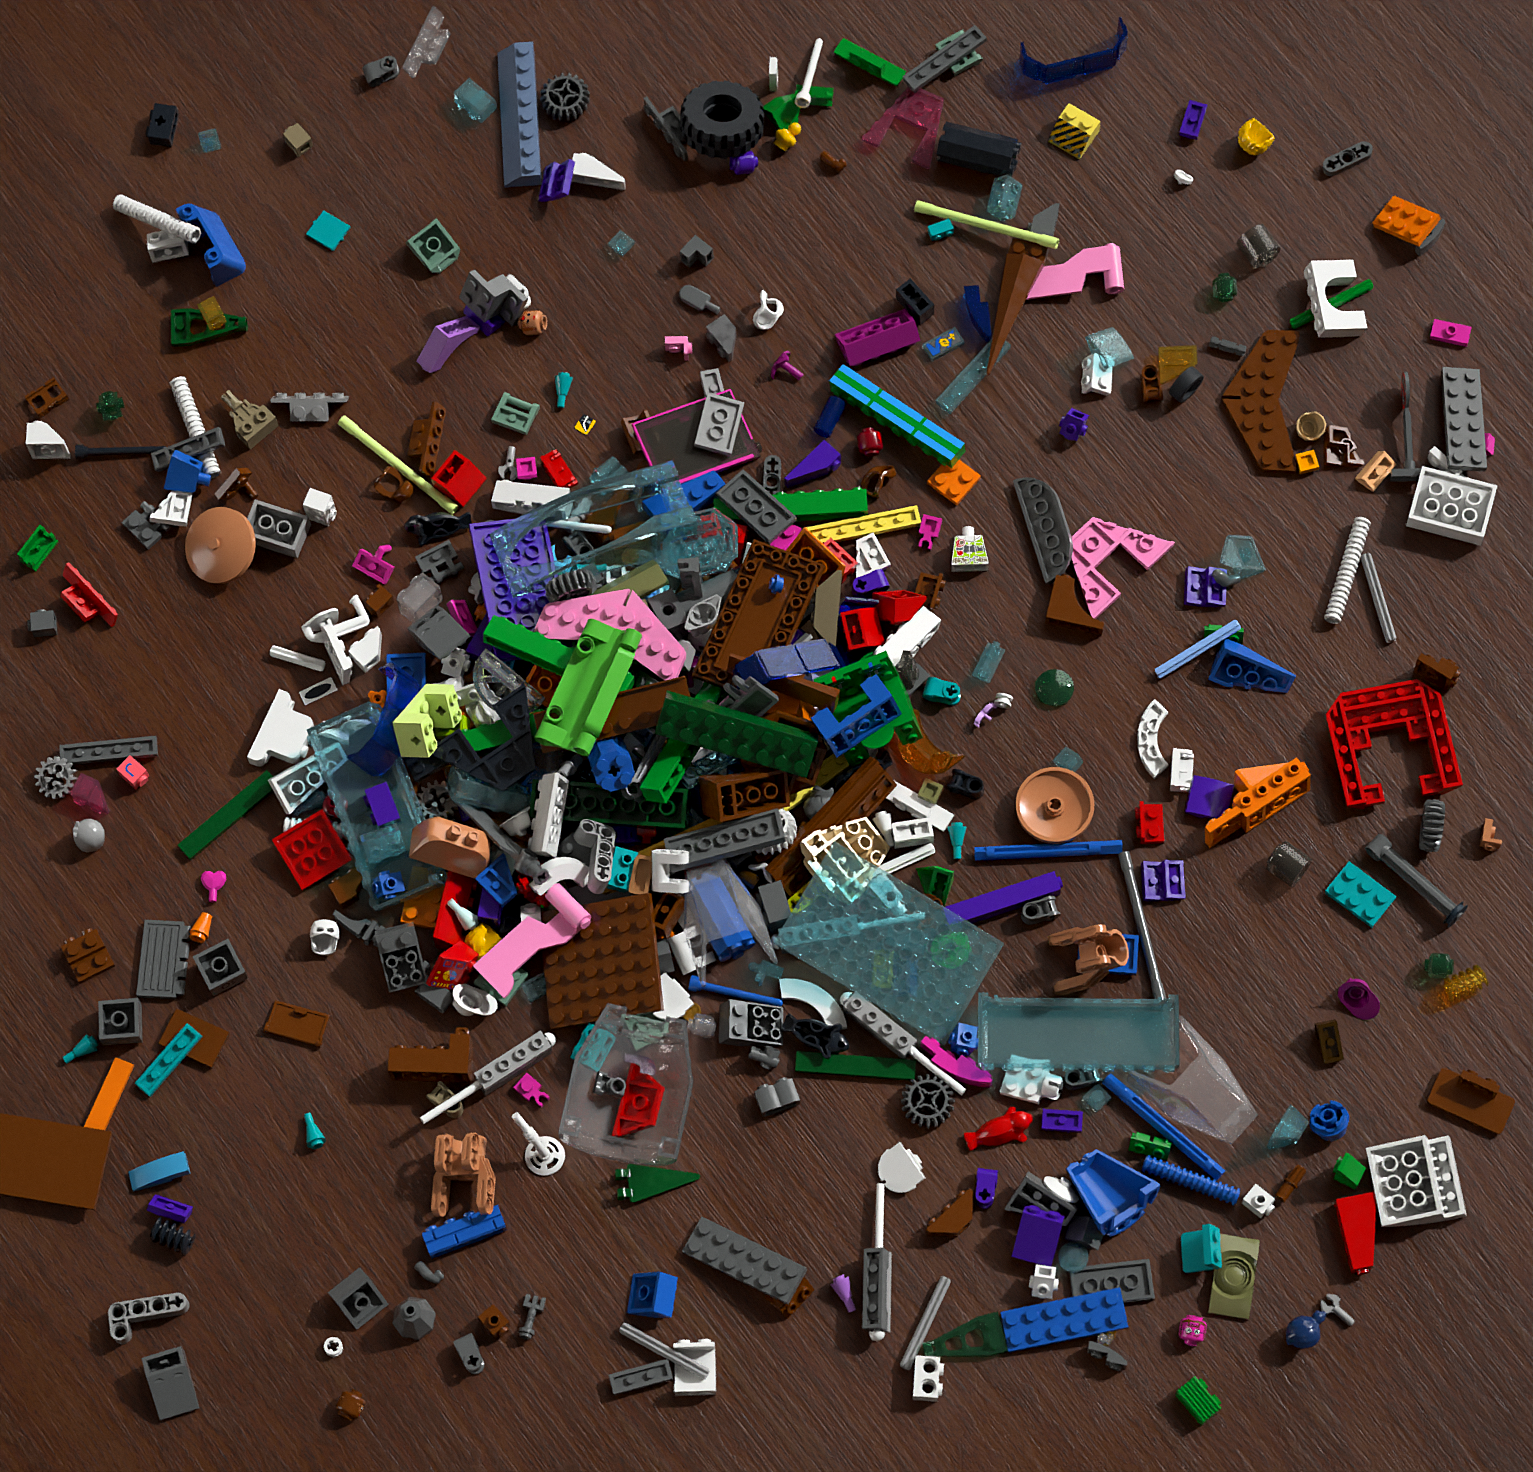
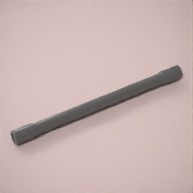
(1127, 868)

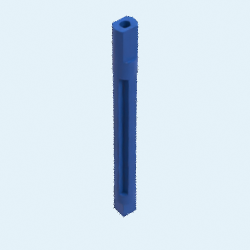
(1048, 850)
(1163, 1127)

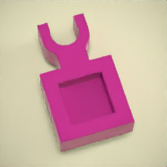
(929, 528)
(529, 1089)

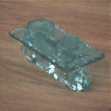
(989, 661)

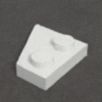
(173, 509)
(870, 555)

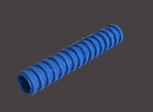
(1191, 1180)

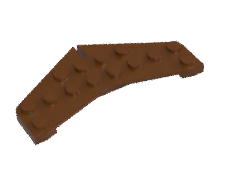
(1255, 401)

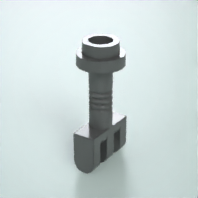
(526, 1332)

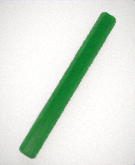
(1335, 301)

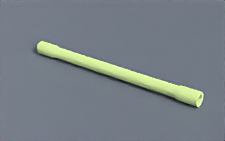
(1043, 240)
(442, 500)

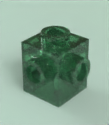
(110, 405)

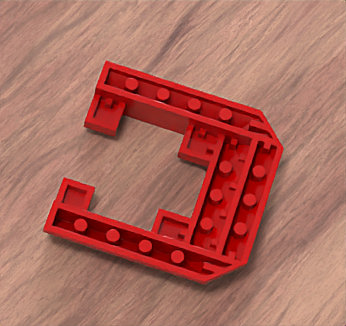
(1384, 708)

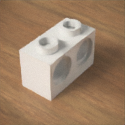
(319, 507)
(912, 832)
(922, 1378)

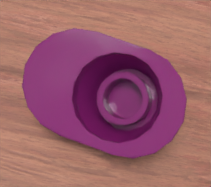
(1359, 999)

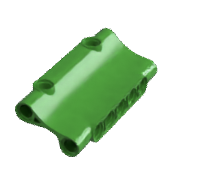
(588, 687)

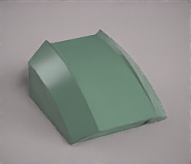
(434, 247)

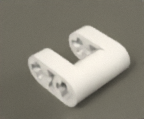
(661, 871)
(683, 954)

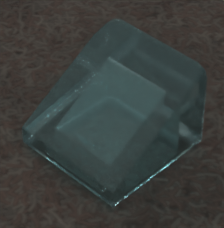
(209, 140)
(1068, 759)

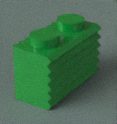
(1198, 1400)

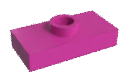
(1450, 332)
(462, 615)

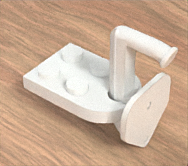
(324, 621)

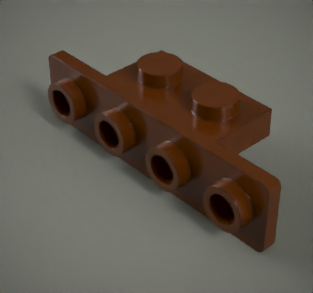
(426, 439)

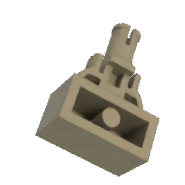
(250, 420)

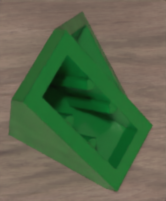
(782, 111)
(936, 881)

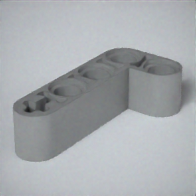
(601, 841)
(148, 1313)

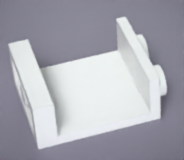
(689, 1383)

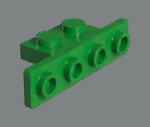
(869, 62)

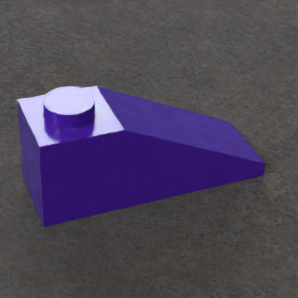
(815, 465)

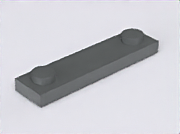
(193, 447)

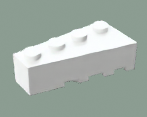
(524, 497)
(911, 635)
(296, 783)

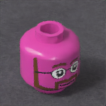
(1192, 1329)

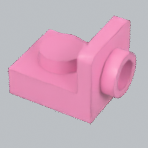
(677, 344)

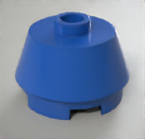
(1329, 1120)

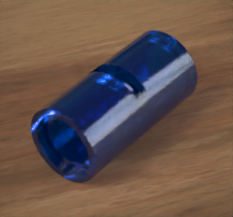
(829, 416)

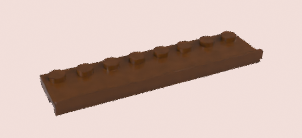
(631, 710)
(852, 801)

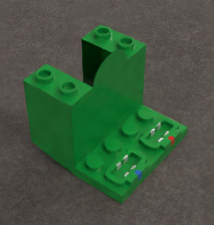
(849, 680)

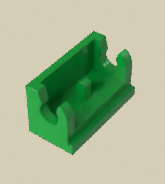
(37, 548)

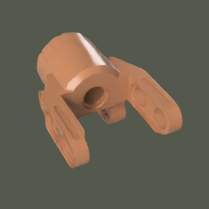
(1098, 952)
(462, 1162)

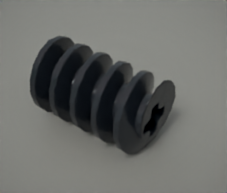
(171, 1237)

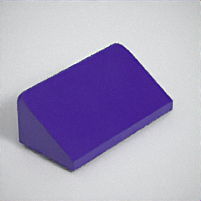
(486, 327)

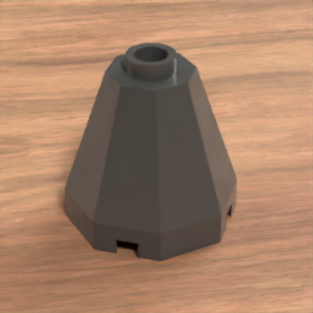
(414, 1318)

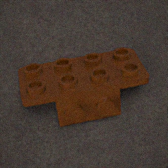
(1472, 1099)

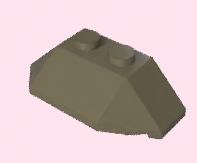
(827, 607)

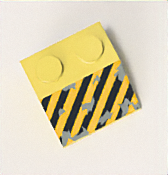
(1074, 131)

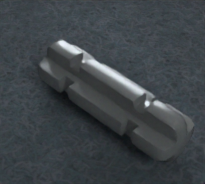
(1227, 346)

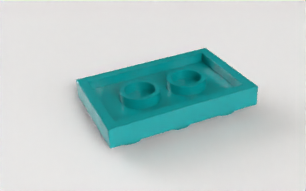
(1360, 894)

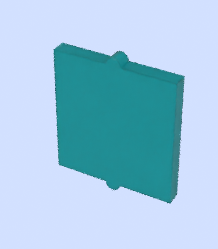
(328, 230)

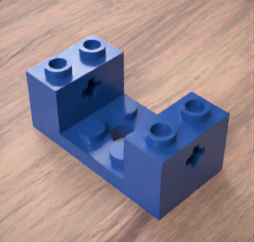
(862, 723)

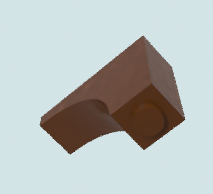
(1066, 611)

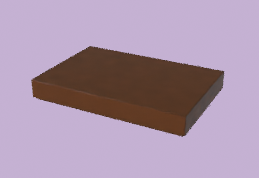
(208, 1047)

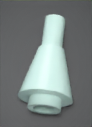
(466, 918)

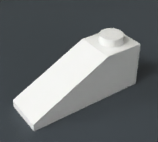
(593, 172)

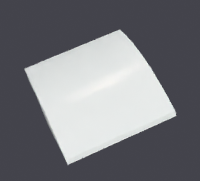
(1416, 1181)

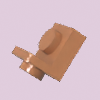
(1487, 836)

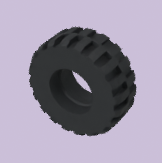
(721, 138)

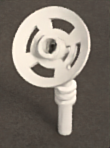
(541, 1149)

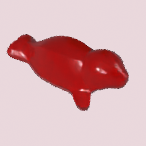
(1000, 1129)

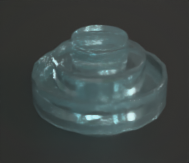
(1073, 1257)

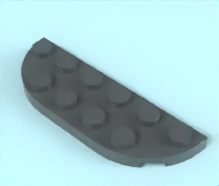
(1046, 526)

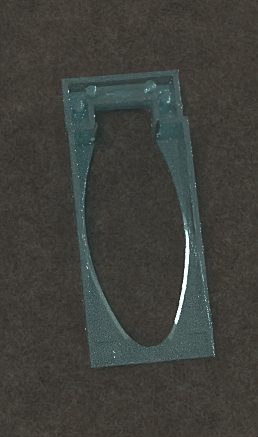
(632, 548)

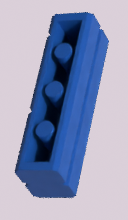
(463, 1231)

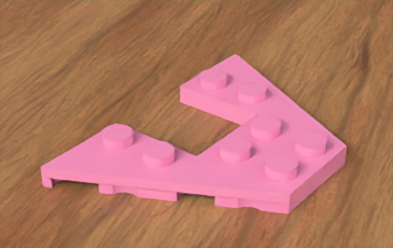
(1095, 543)

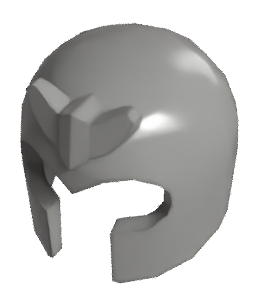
(88, 835)

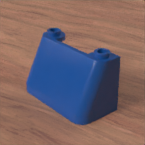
(222, 259)

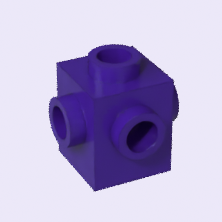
(1073, 424)

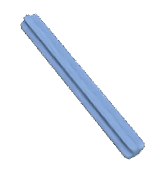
(1197, 649)

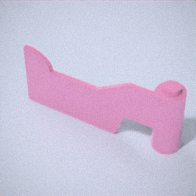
(1070, 276)
(531, 937)

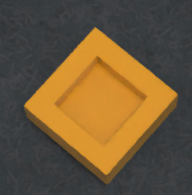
(1307, 462)

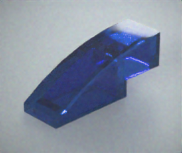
(978, 312)

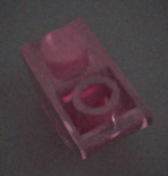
(89, 792)

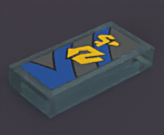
(943, 344)

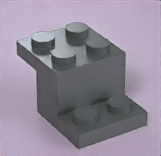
(493, 298)

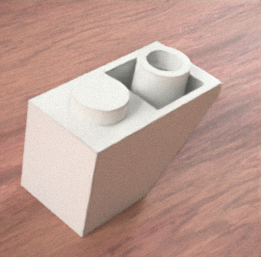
(368, 650)

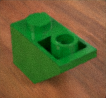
(1348, 1171)

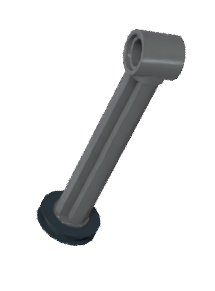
(1381, 849)

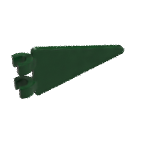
(650, 1181)

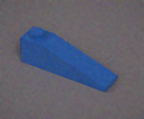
(1245, 668)

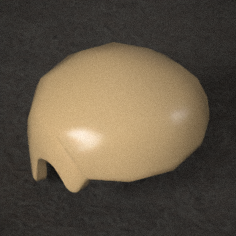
(1310, 426)

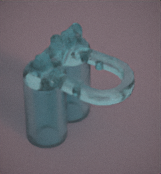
(607, 470)

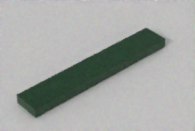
(227, 816)
(855, 1066)

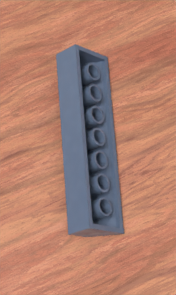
(519, 115)

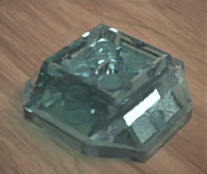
(714, 545)

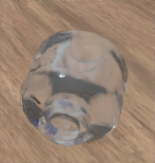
(701, 1027)

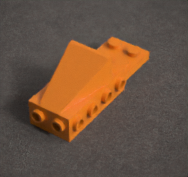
(1259, 796)

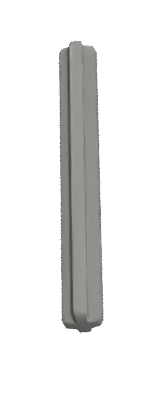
(1378, 598)
(925, 1323)
(664, 1351)

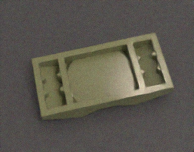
(1235, 1280)

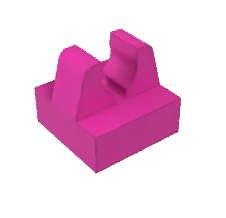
(526, 468)

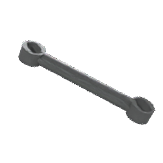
(644, 766)

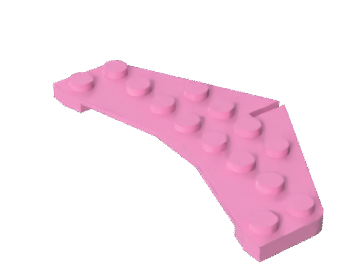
(657, 647)

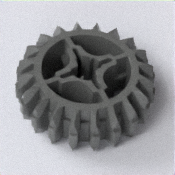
(577, 101)
(571, 585)
(1432, 825)
(934, 1096)

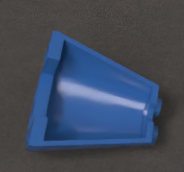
(1111, 1191)

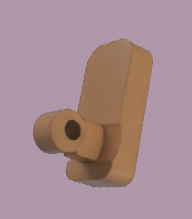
(641, 875)

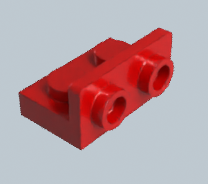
(1150, 823)

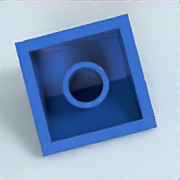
(652, 1294)

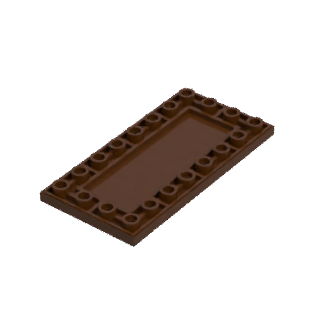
(753, 615)
(52, 1161)

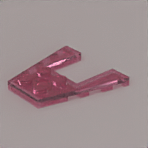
(918, 109)

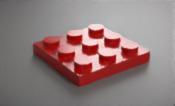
(312, 849)

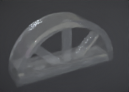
(502, 674)

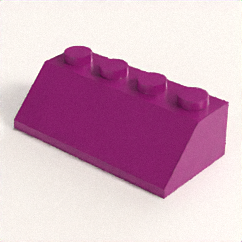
(878, 337)

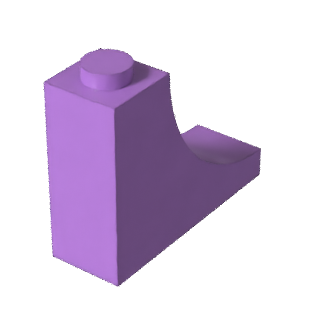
(444, 341)

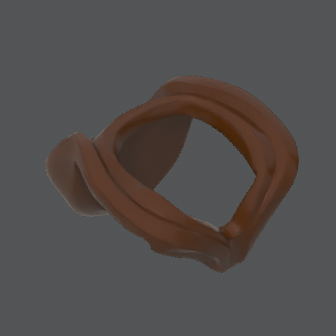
(883, 471)
(402, 493)

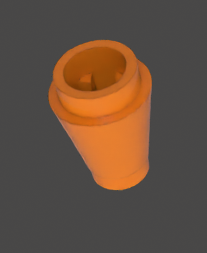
(201, 928)

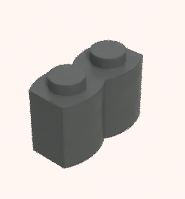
(777, 1096)

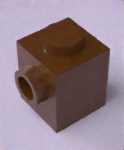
(494, 1321)

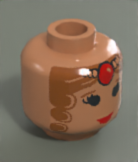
(532, 322)

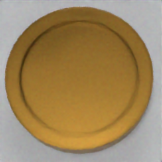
(692, 1011)

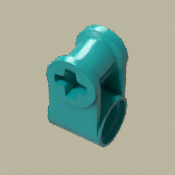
(939, 691)

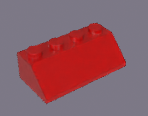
(448, 928)

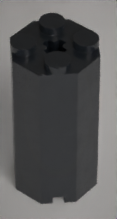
(978, 150)

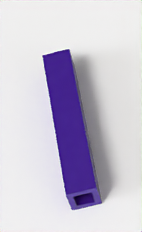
(1007, 898)

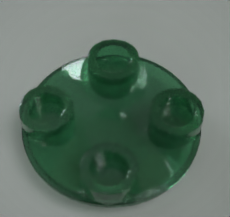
(1054, 687)

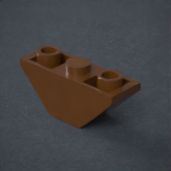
(954, 1217)

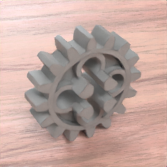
(52, 767)
(427, 798)

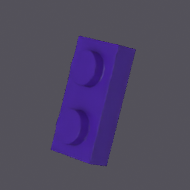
(1193, 119)
(1062, 1120)
(169, 1208)

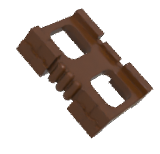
(49, 401)

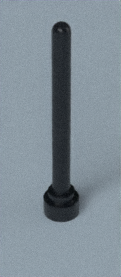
(83, 451)

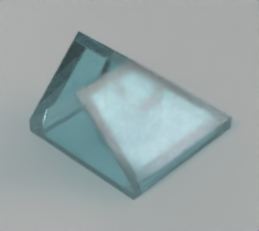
(1242, 555)
(1289, 1129)

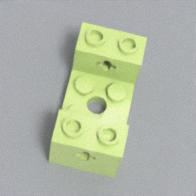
(431, 708)

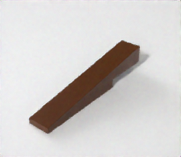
(798, 688)

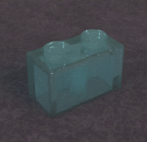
(475, 100)

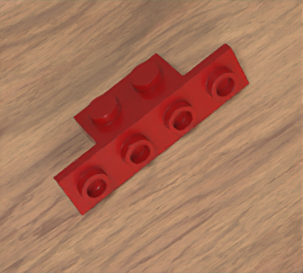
(85, 599)

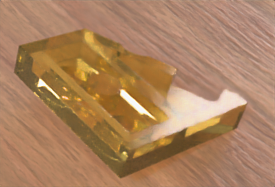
(1175, 360)

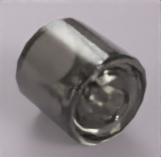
(1258, 246)
(1288, 863)

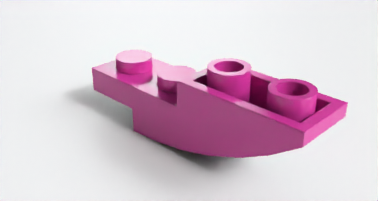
(961, 1069)

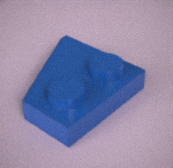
(498, 881)

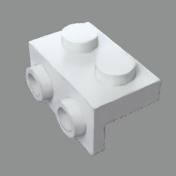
(1095, 377)

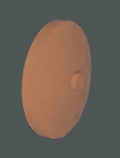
(220, 545)
(1054, 805)

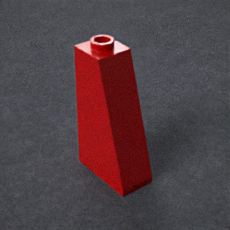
(1357, 1226)

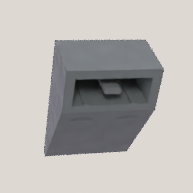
(438, 632)
(401, 956)
(750, 1024)
(170, 1382)

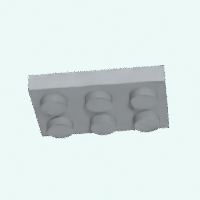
(719, 424)

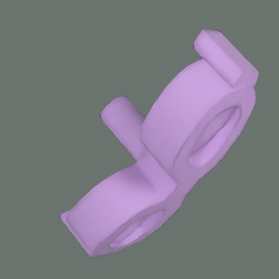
(983, 714)

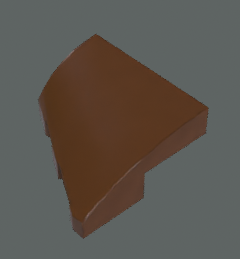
(1339, 448)

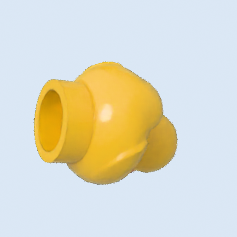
(785, 137)

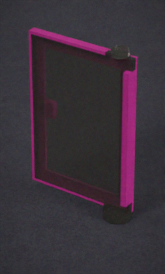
(673, 436)

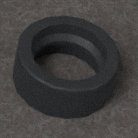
(1186, 384)

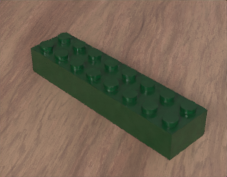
(736, 734)
(611, 808)

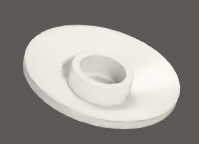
(1061, 1188)

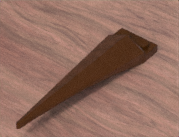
(1021, 271)

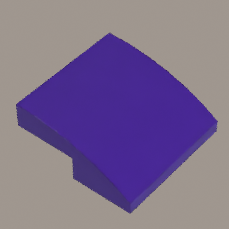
(556, 181)
(1202, 588)
(1208, 797)
(1163, 880)

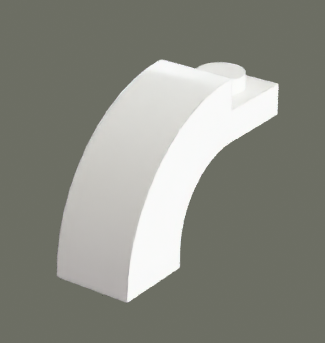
(561, 869)

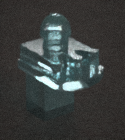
(763, 969)

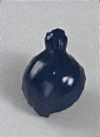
(1305, 1330)

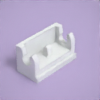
(1181, 770)

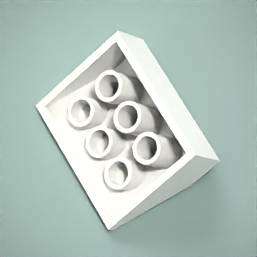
(1451, 505)
(549, 815)

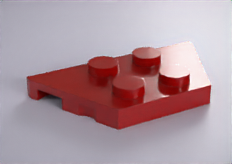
(639, 1104)

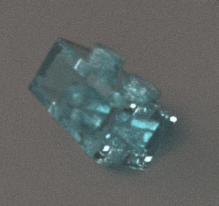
(1004, 197)
(382, 843)

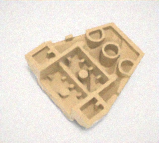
(854, 835)

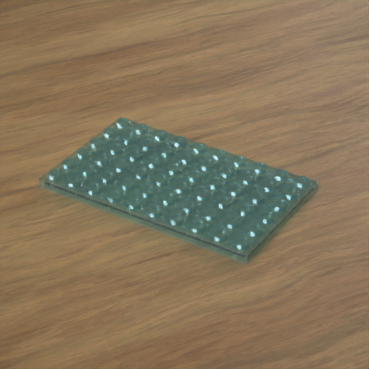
(888, 943)

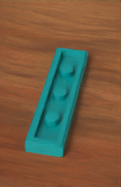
(168, 1059)

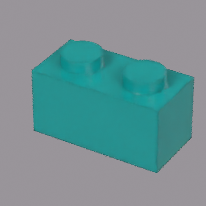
(940, 230)

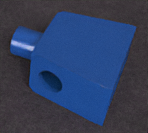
(185, 473)

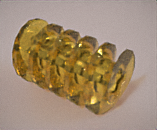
(1464, 981)

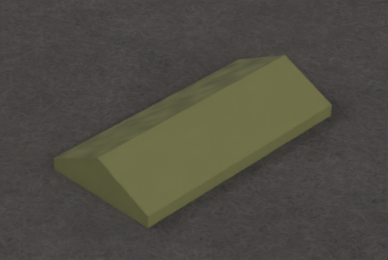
(641, 580)

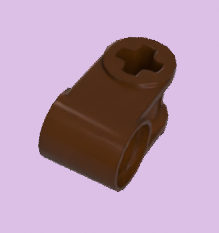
(1151, 386)

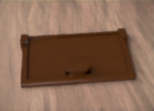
(296, 1026)

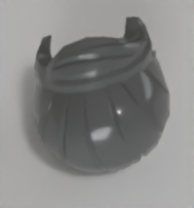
(816, 801)

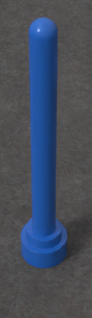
(695, 985)

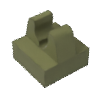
(930, 791)

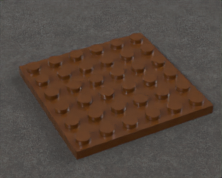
(605, 964)

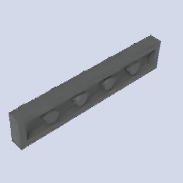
(944, 58)
(109, 750)

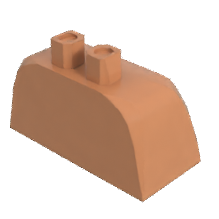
(451, 846)

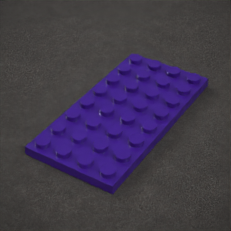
(497, 596)

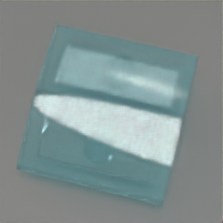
(1110, 347)

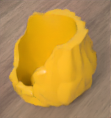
(1254, 137)
(482, 939)

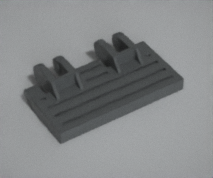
(751, 698)

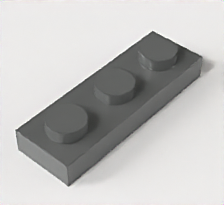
(640, 1377)

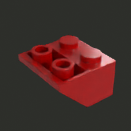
(458, 479)
(861, 629)

